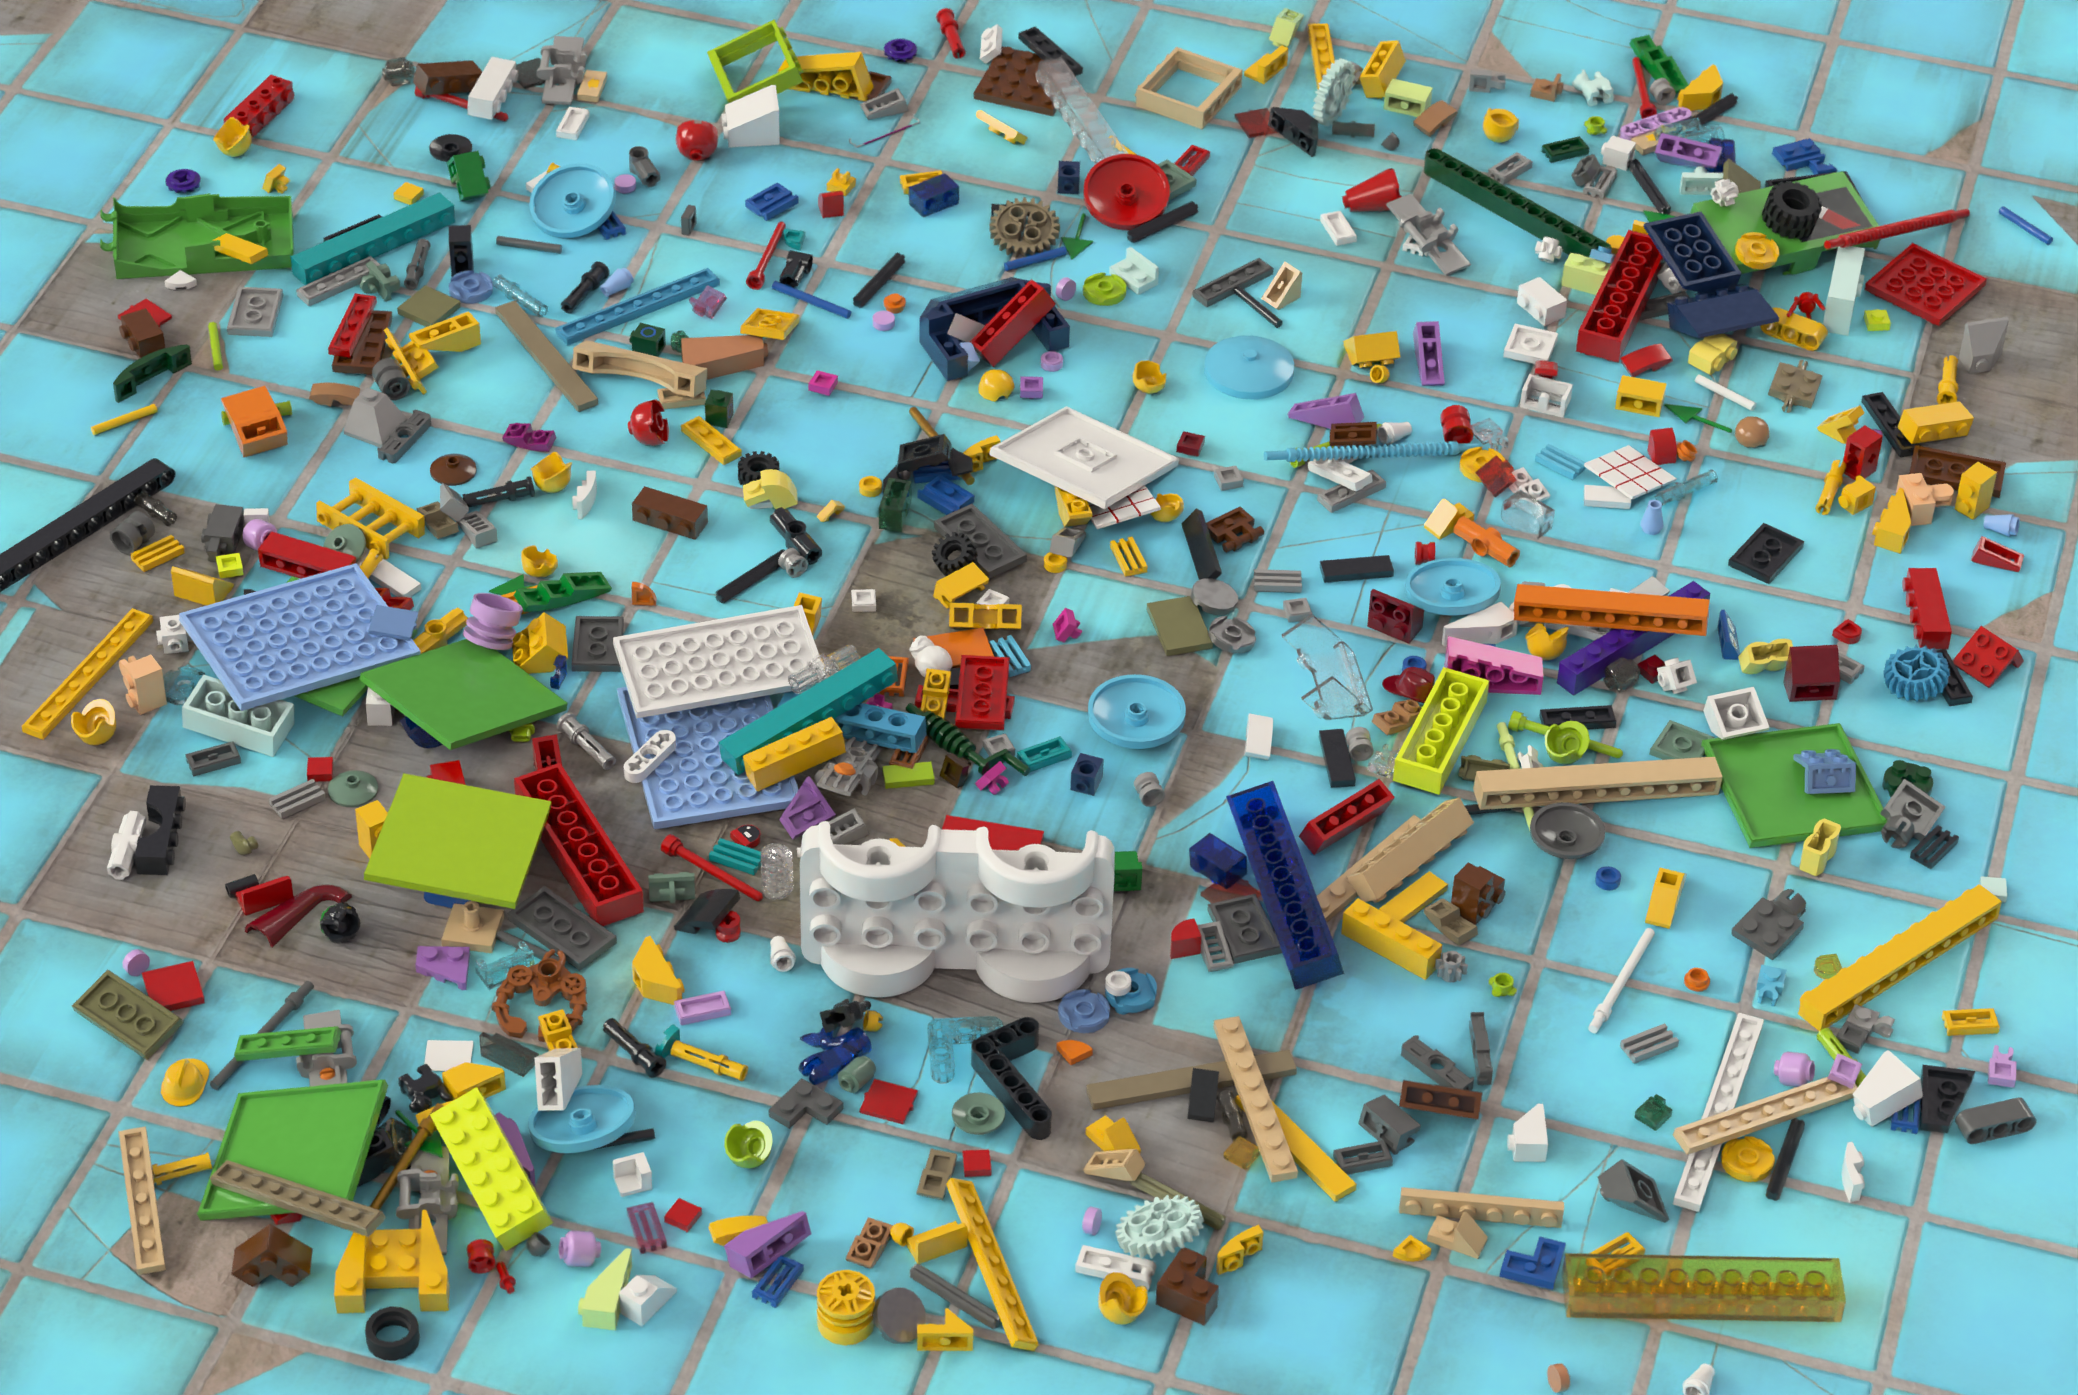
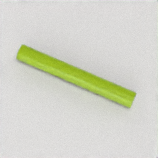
(215, 346)

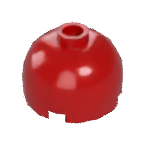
(696, 140)
(648, 425)

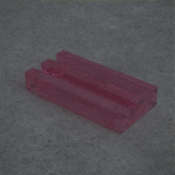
(650, 1243)

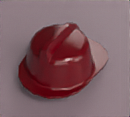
(1411, 683)

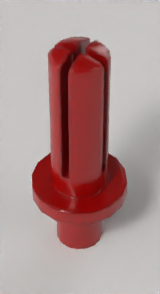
(507, 1282)

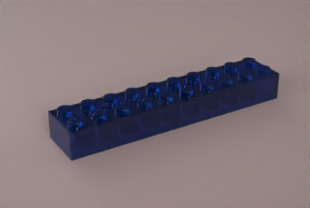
(1284, 885)

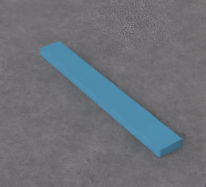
(636, 306)

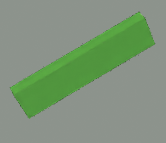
(287, 1043)

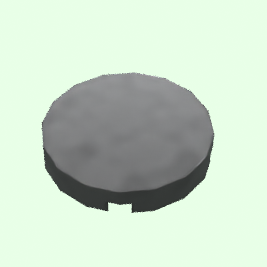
(1214, 596)
(1232, 635)
(898, 1314)

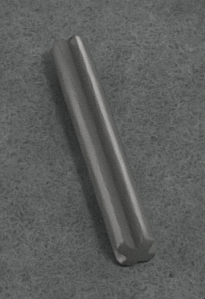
(955, 1296)

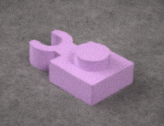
(2002, 1068)

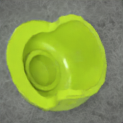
(1566, 742)
(748, 1144)

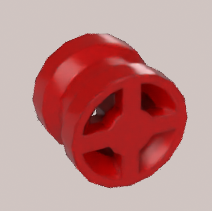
(1424, 552)
(729, 928)
(481, 1256)

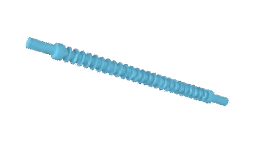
(1292, 454)

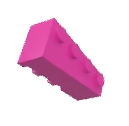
(1505, 669)

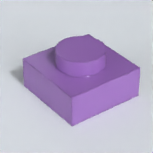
(1031, 387)

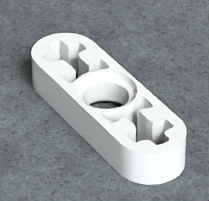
(652, 746)

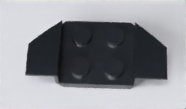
(929, 452)

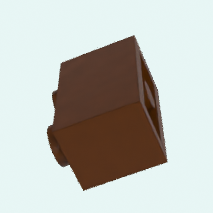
(142, 332)

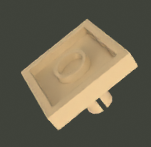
(472, 927)

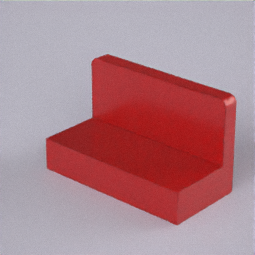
(265, 895)

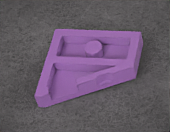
(806, 810)
(444, 963)

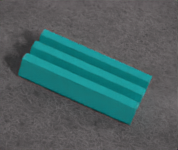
(1046, 756)
(739, 854)

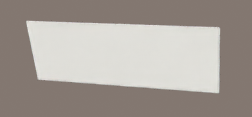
(964, 328)

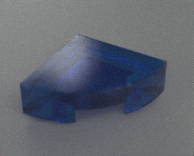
(561, 672)

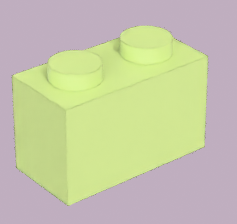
(1407, 98)
(1584, 273)

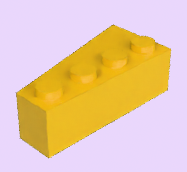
(835, 74)

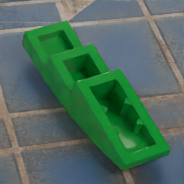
(1657, 62)
(559, 593)

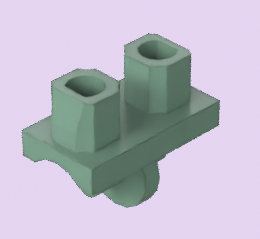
(379, 281)
(671, 886)

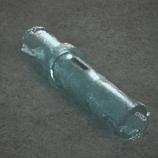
(514, 292)
(1679, 490)

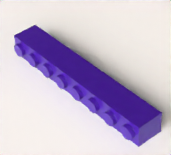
(1589, 663)

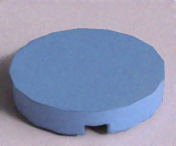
(470, 287)
(1084, 1011)

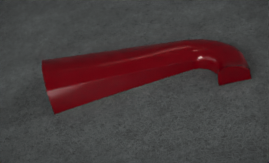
(284, 917)

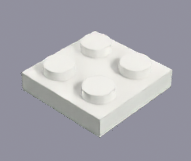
(1530, 344)

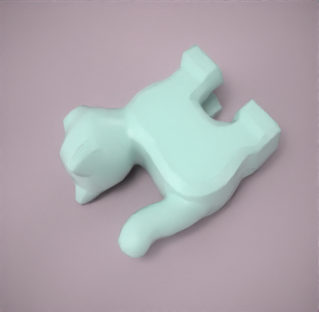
(1594, 88)

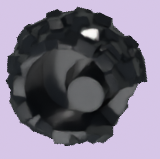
(340, 922)

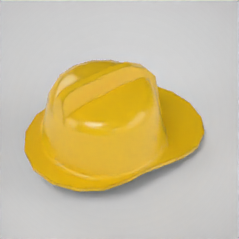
(184, 1082)

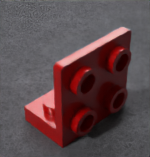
(1986, 657)

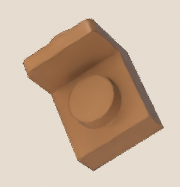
(1546, 89)

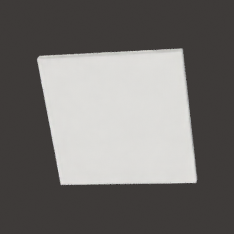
(1084, 457)

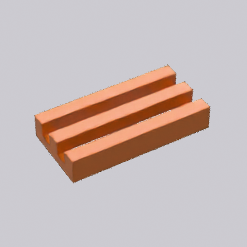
(901, 688)

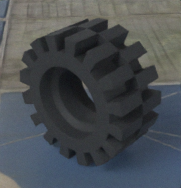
(757, 462)
(949, 545)

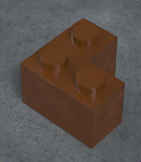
(1476, 892)
(272, 1253)
(1185, 1290)

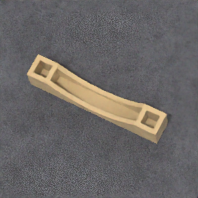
(607, 359)

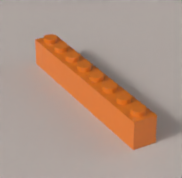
(1611, 609)

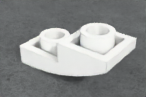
(1528, 485)
(585, 495)
(1258, 736)
(1851, 1177)

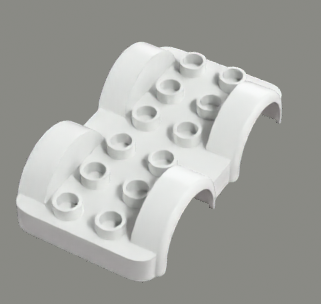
(895, 913)

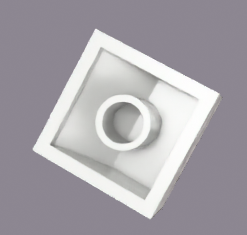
(1735, 713)

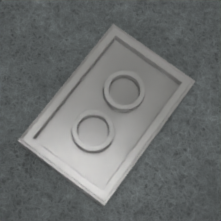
(255, 311)

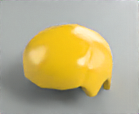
(1148, 377)
(995, 384)
(1171, 507)
(538, 563)

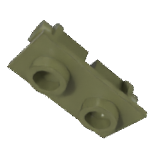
(1474, 763)

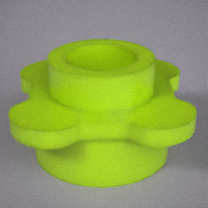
(1595, 125)
(1502, 985)

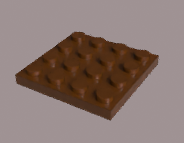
(1013, 83)

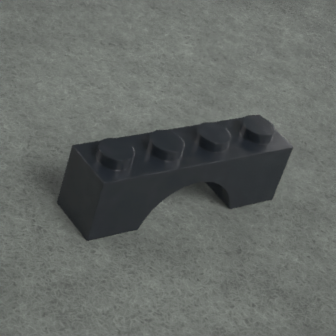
(156, 852)

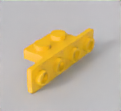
(416, 362)

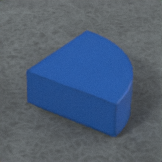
(1819, 168)

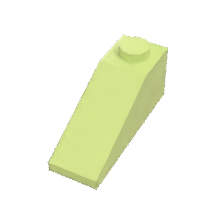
(1285, 27)
(602, 1300)

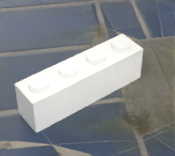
(492, 88)

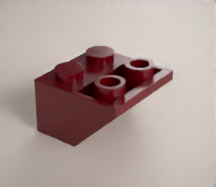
(1394, 616)
(1812, 673)

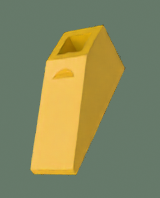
(1895, 524)

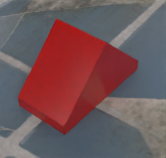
(546, 751)

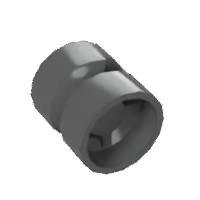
(391, 378)
(132, 533)

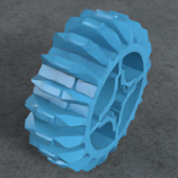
(1916, 673)

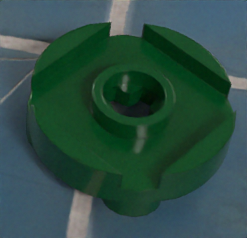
(1917, 775)

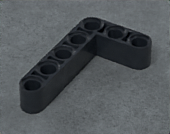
(991, 1061)

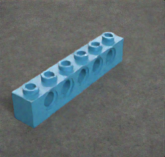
(879, 726)

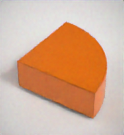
(642, 595)
(1074, 1051)

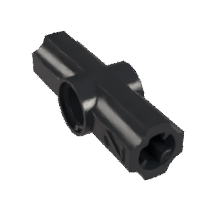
(795, 535)

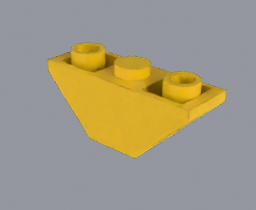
(1702, 91)
(1072, 508)
(1665, 897)
(654, 975)

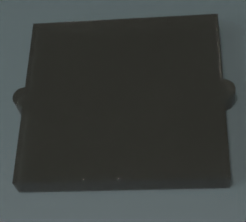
(527, 73)

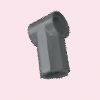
(642, 166)

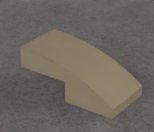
(437, 521)
(1449, 922)
(936, 1174)

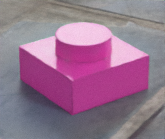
(823, 383)

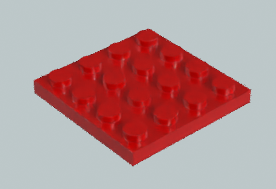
(1925, 284)

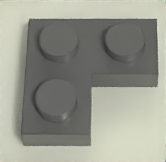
(805, 1099)

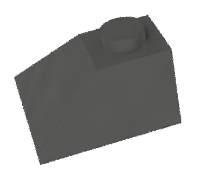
(1632, 1190)

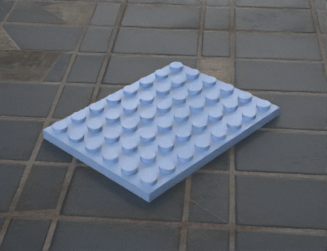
(294, 636)
(693, 779)

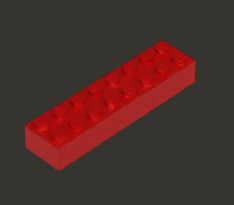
(1620, 298)
(582, 848)

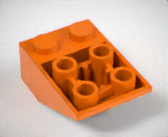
(255, 421)

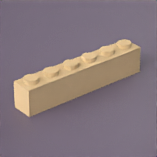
(1411, 850)

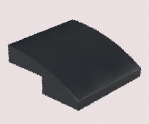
(708, 910)

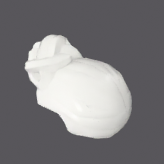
(929, 656)

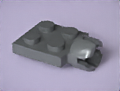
(1909, 815)
(1772, 924)

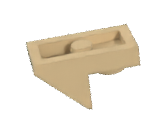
(1459, 1236)

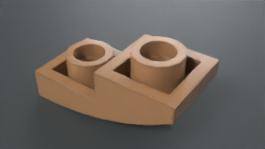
(1434, 117)
(327, 392)
(1399, 718)
(870, 1243)

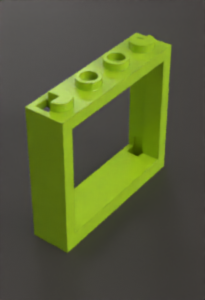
(747, 44)

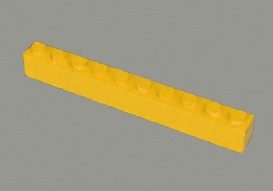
(1899, 957)

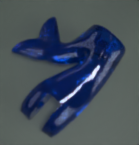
(837, 1054)

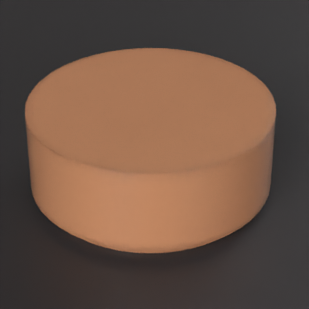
(1558, 1377)

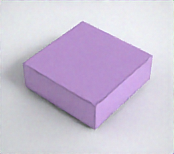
(1844, 1071)

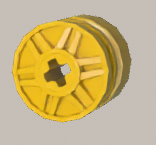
(845, 1307)

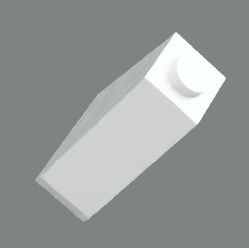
(557, 1077)
(1886, 1090)

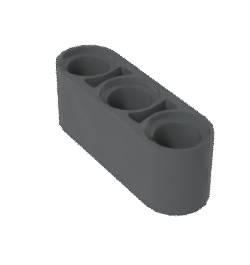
(1995, 1120)

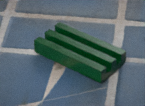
(1565, 149)

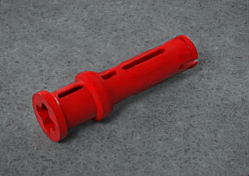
(950, 28)

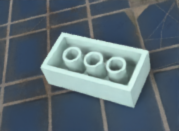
(1844, 289)
(215, 714)

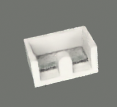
(1546, 395)

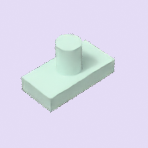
(1698, 182)

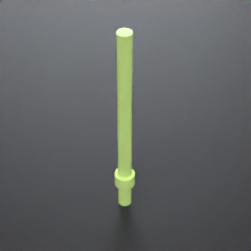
(1507, 745)

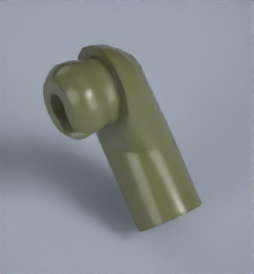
(242, 845)

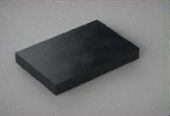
(1766, 553)

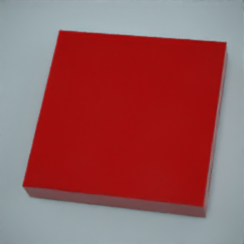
(174, 986)

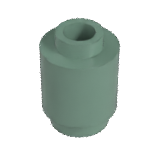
(856, 1074)

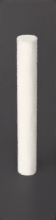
(1709, 384)

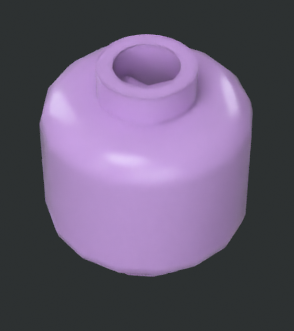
(256, 532)
(1794, 1069)
(579, 1248)

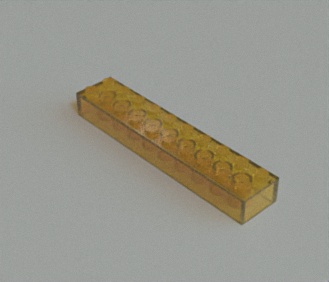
(1703, 1287)

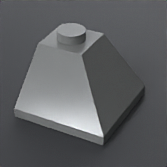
(1983, 344)
(373, 418)

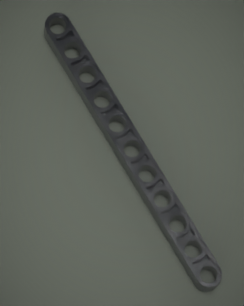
(82, 521)

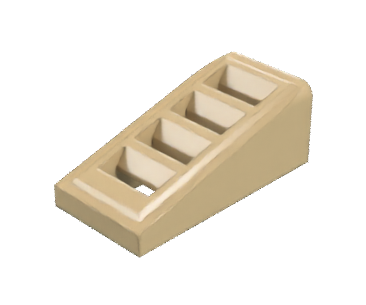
(1117, 1164)

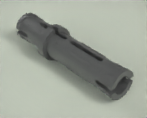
(413, 276)

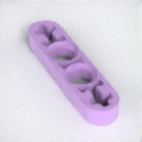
(1654, 122)

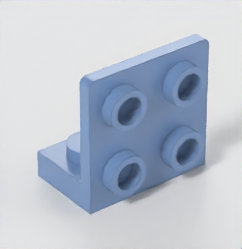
(1827, 771)

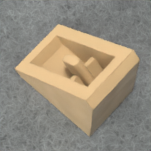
(1284, 287)

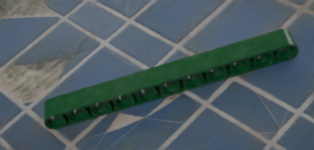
(1509, 203)

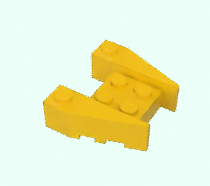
(393, 1261)

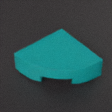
(794, 238)
(672, 1034)

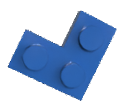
(1535, 1270)

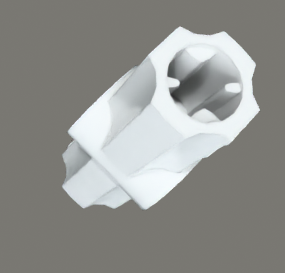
(125, 844)

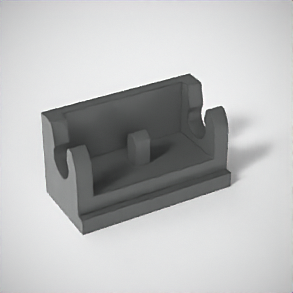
(1388, 1123)

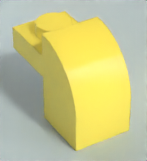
(772, 486)

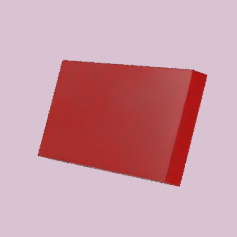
(982, 692)
(999, 835)

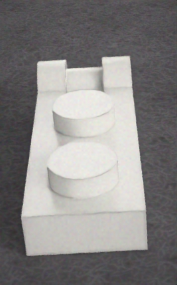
(1102, 1262)

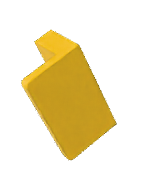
(1268, 65)
(938, 1241)

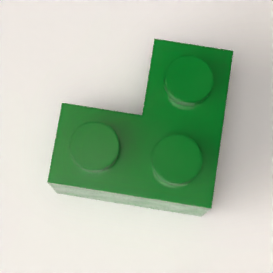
(468, 174)

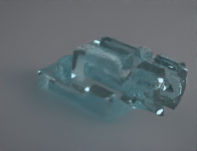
(1691, 130)

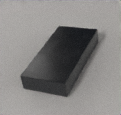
(1203, 1095)

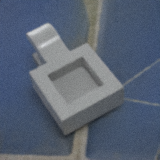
(1483, 80)
(1870, 1021)

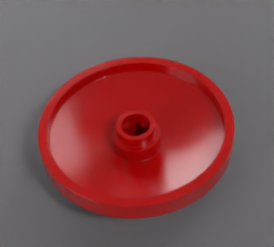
(1126, 191)

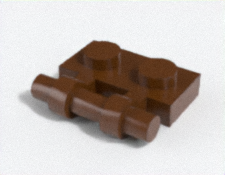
(1231, 523)

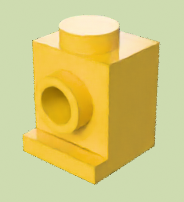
(1857, 495)

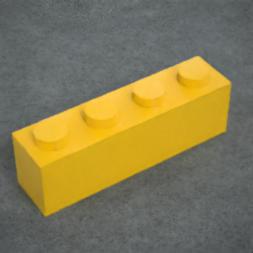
(794, 754)
(1391, 938)

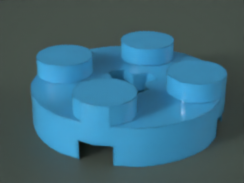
(1140, 1000)

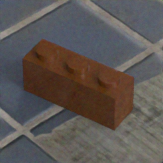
(446, 77)
(670, 512)
(1440, 1099)

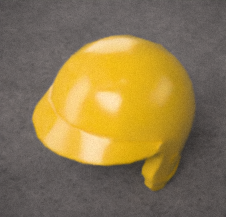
(1500, 125)
(233, 138)
(551, 473)
(1545, 645)
(96, 722)
(1120, 1299)

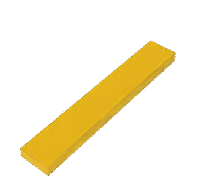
(1321, 49)
(1313, 1158)

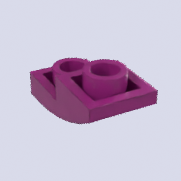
(524, 437)

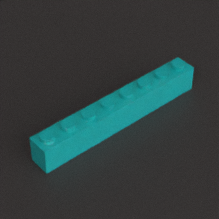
(373, 238)
(822, 701)

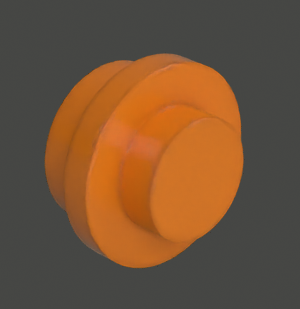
(894, 303)
(1686, 451)
(1697, 979)

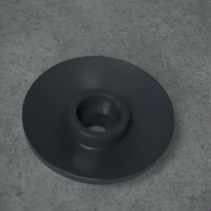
(448, 145)

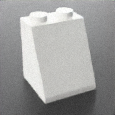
(752, 119)

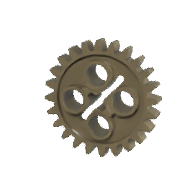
(1010, 221)

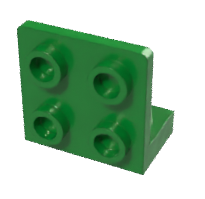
(1127, 871)

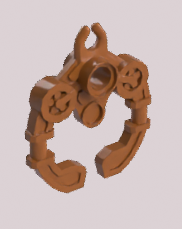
(546, 981)

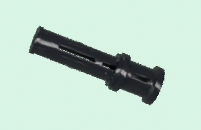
(589, 282)
(510, 487)
(640, 1053)

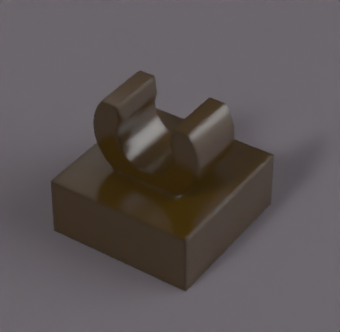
(955, 770)

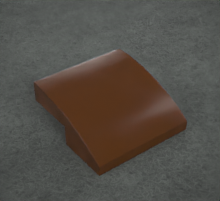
(1353, 433)

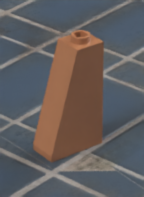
(724, 353)

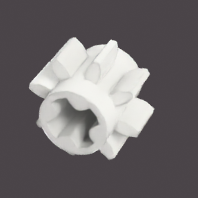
(1724, 192)
(1548, 250)

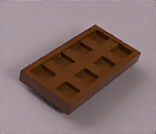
(369, 347)

